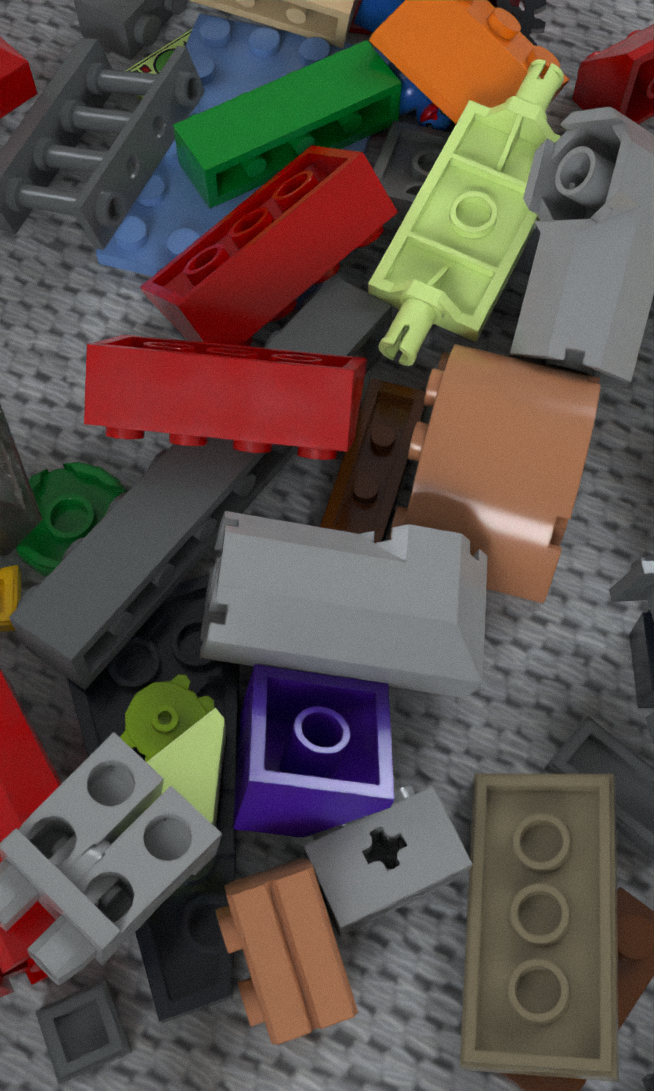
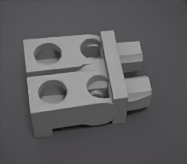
(101, 858)

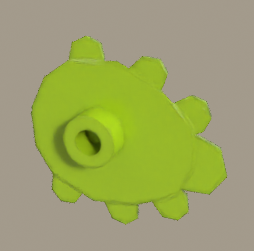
(163, 714)

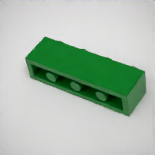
(265, 129)

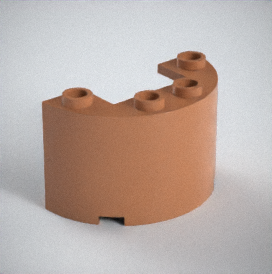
(502, 461)

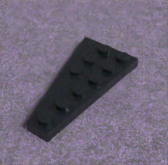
(182, 937)

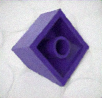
(311, 752)

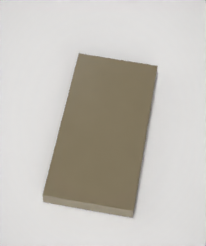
(542, 927)

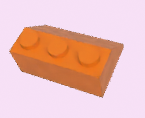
(460, 52)

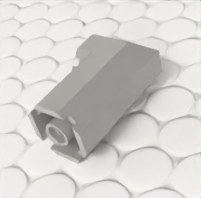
(594, 248)
(348, 605)

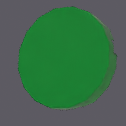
(74, 484)

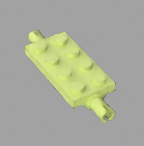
(466, 221)

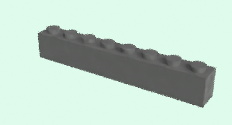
(175, 511)

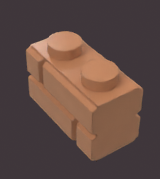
(288, 950)

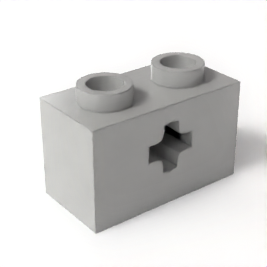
(427, 859)

